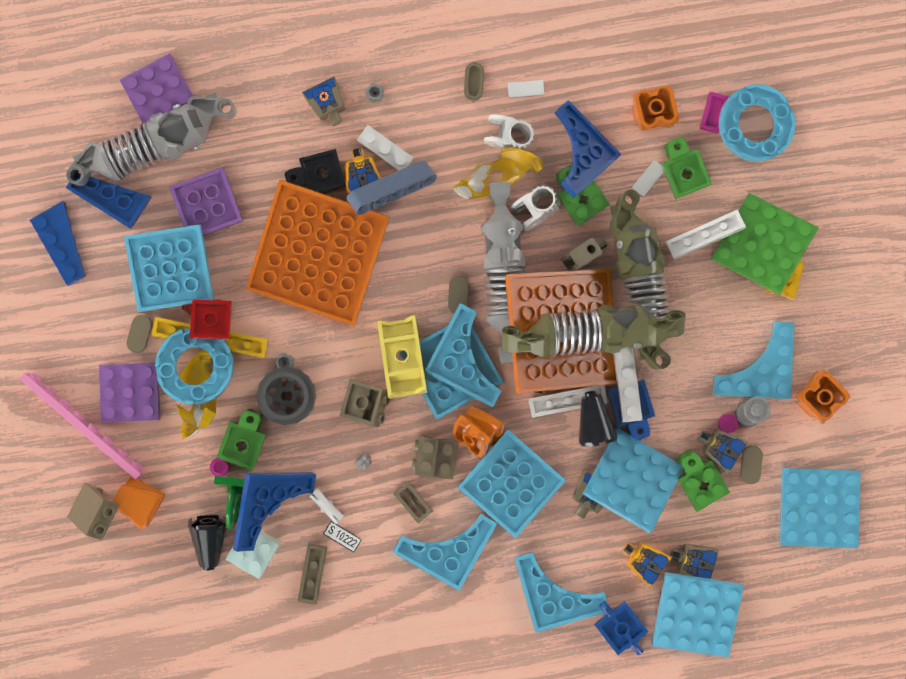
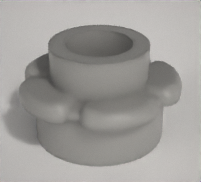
(374, 88)
(284, 357)
(363, 462)

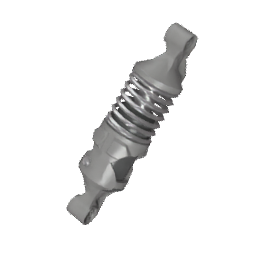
(159, 138)
(502, 257)

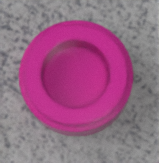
(727, 423)
(219, 467)

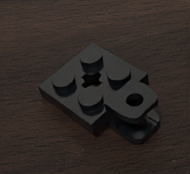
(311, 165)

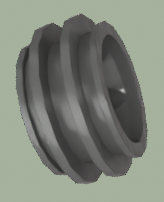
(273, 380)

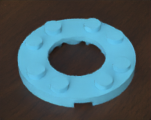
(782, 115)
(193, 394)

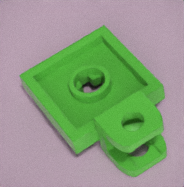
(680, 160)
(580, 212)
(247, 432)
(699, 471)

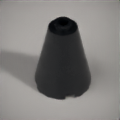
(595, 421)
(208, 539)

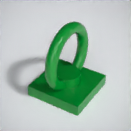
(235, 490)

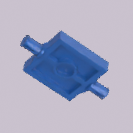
(621, 628)

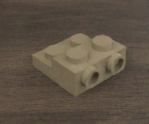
(365, 403)
(435, 457)

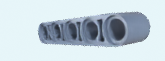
(391, 187)

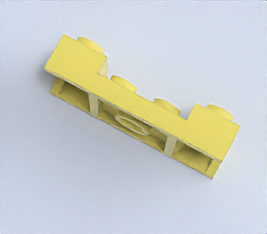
(405, 376)

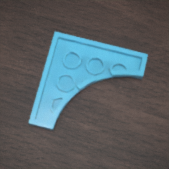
(455, 362)
(767, 376)
(451, 558)
(550, 603)

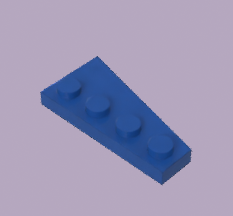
(114, 200)
(57, 237)

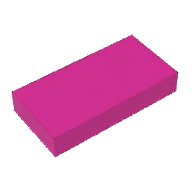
(712, 111)

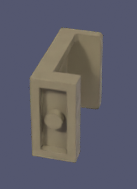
(92, 511)

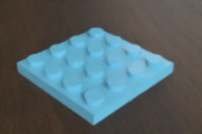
(169, 267)
(441, 396)
(633, 481)
(511, 483)
(820, 507)
(697, 614)

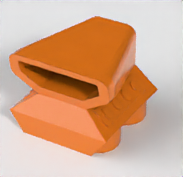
(655, 108)
(822, 396)
(477, 430)
(138, 501)

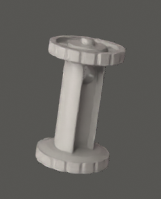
(753, 411)

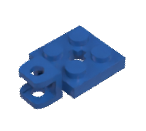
(646, 410)

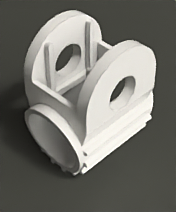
(504, 138)
(530, 201)

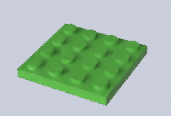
(767, 246)

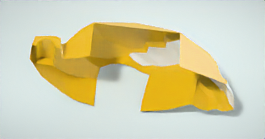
(513, 166)
(202, 414)

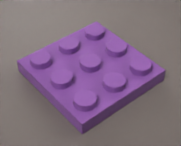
(156, 88)
(207, 202)
(129, 392)

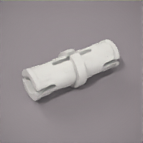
(326, 506)

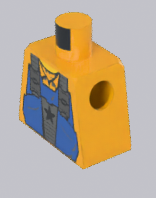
(360, 171)
(646, 561)

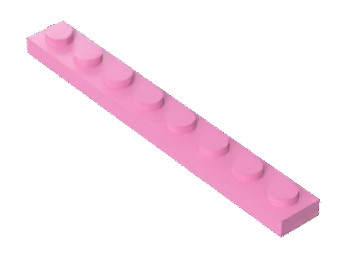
(90, 430)

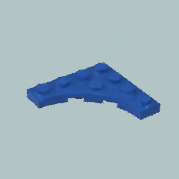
(590, 149)
(262, 497)

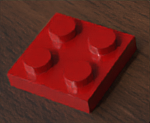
(211, 319)

